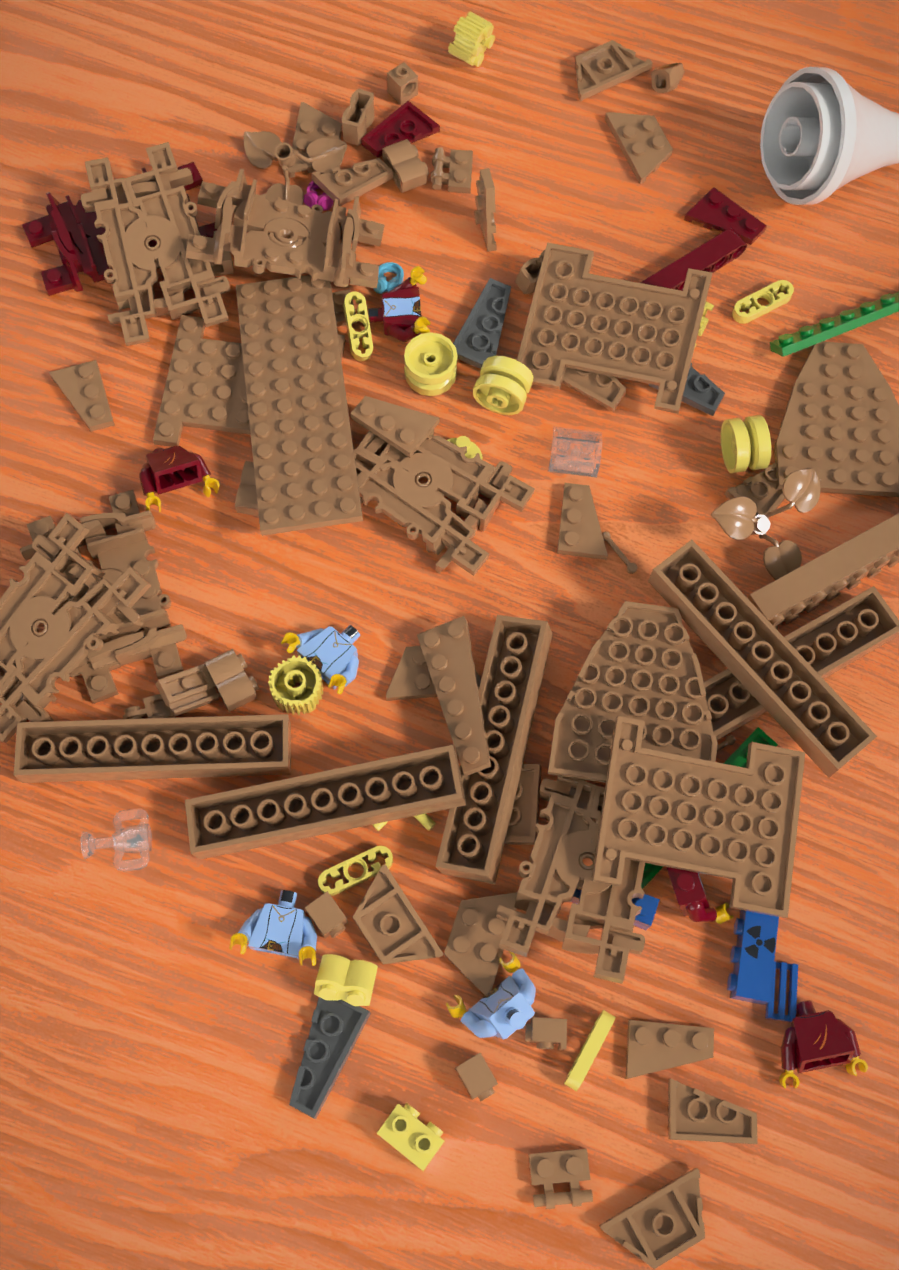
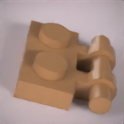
(459, 170)
(558, 1168)

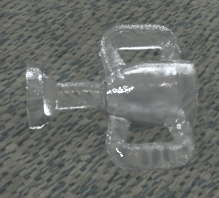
(124, 840)

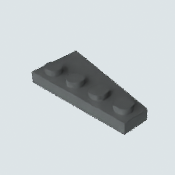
(484, 325)
(330, 1041)

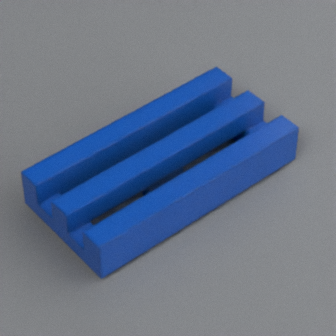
(792, 998)

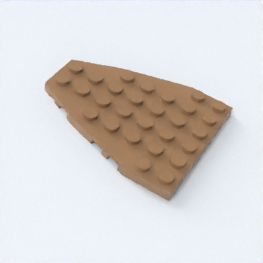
(841, 424)
(636, 672)

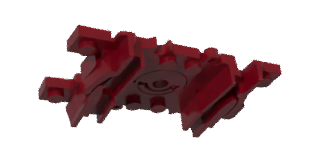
(75, 228)

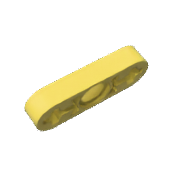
(758, 310)
(362, 316)
(333, 871)
(589, 1050)

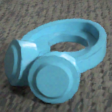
(385, 286)

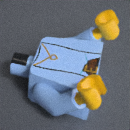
(330, 652)
(279, 930)
(503, 1008)

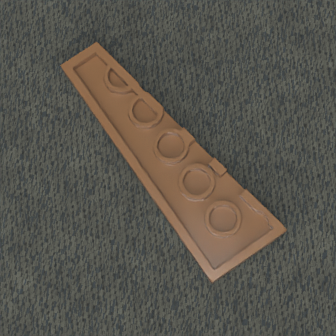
(453, 675)

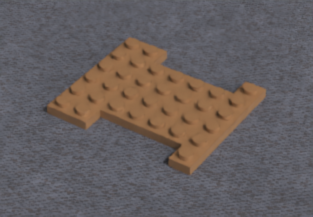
(611, 326)
(204, 385)
(703, 817)

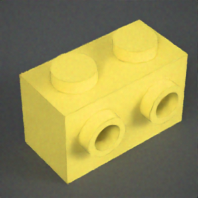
(411, 1136)

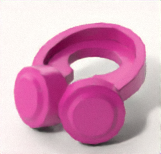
(311, 197)

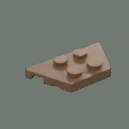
(606, 67)
(309, 127)
(640, 142)
(413, 678)
(393, 924)
(477, 938)
(661, 1222)

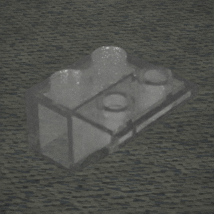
(575, 451)

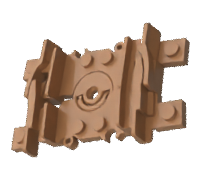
(146, 210)
(286, 235)
(393, 482)
(115, 556)
(36, 660)
(556, 873)

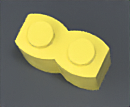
(345, 980)

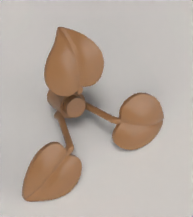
(266, 146)
(740, 520)

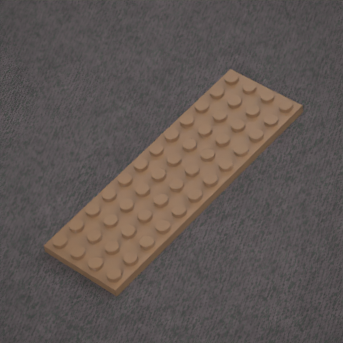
(297, 406)

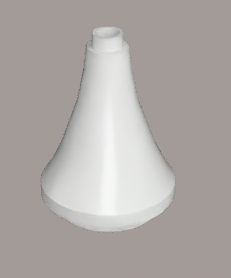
(824, 136)

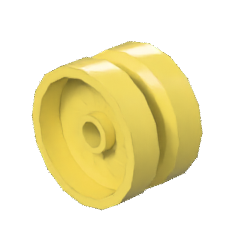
(430, 364)
(503, 385)
(745, 444)

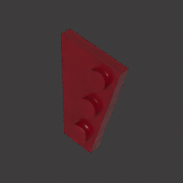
(403, 124)
(722, 213)

